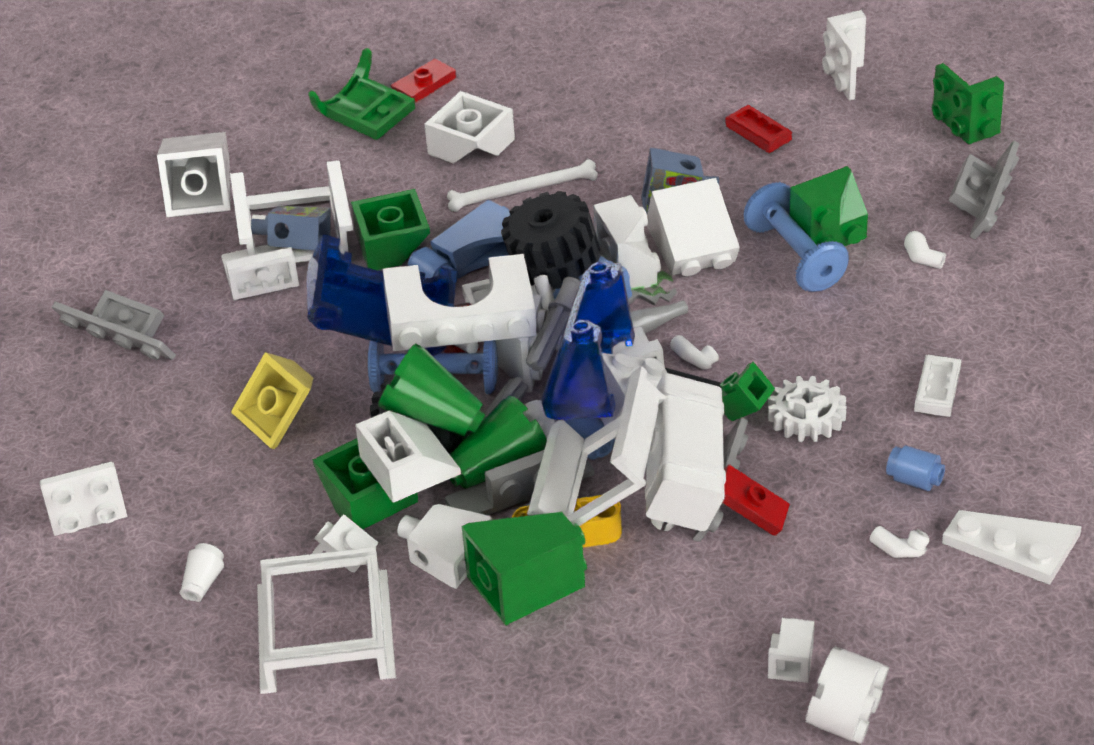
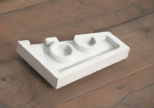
(1014, 543)

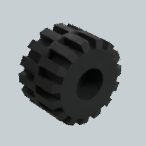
(553, 236)

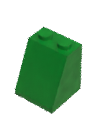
(524, 562)

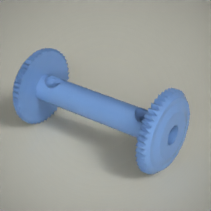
(820, 264)
(454, 362)

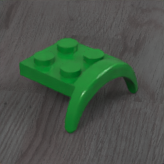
(365, 103)

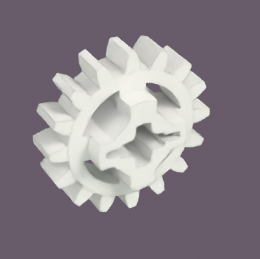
(807, 408)

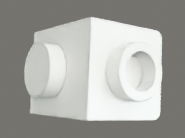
(343, 536)

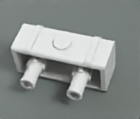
(686, 455)

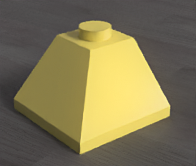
(272, 398)

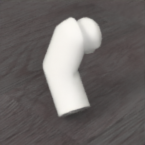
(920, 253)
(688, 352)
(899, 547)

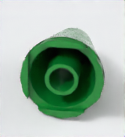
(431, 394)
(500, 439)

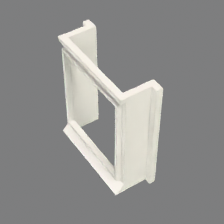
(334, 192)
(567, 455)
(377, 647)

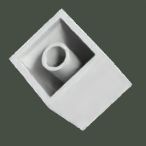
(195, 174)
(692, 227)

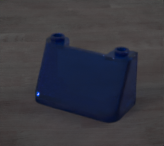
(353, 297)
(595, 324)

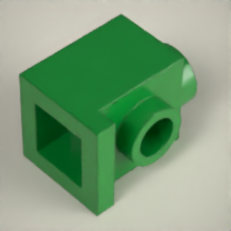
(745, 392)

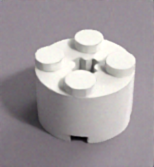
(847, 694)

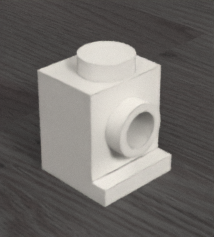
(791, 651)

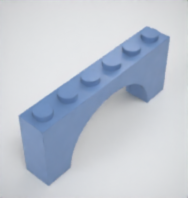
(478, 237)

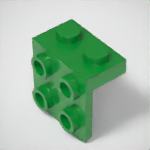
(967, 109)

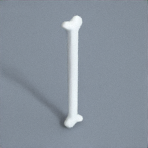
(583, 171)

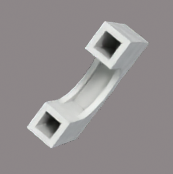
(503, 314)

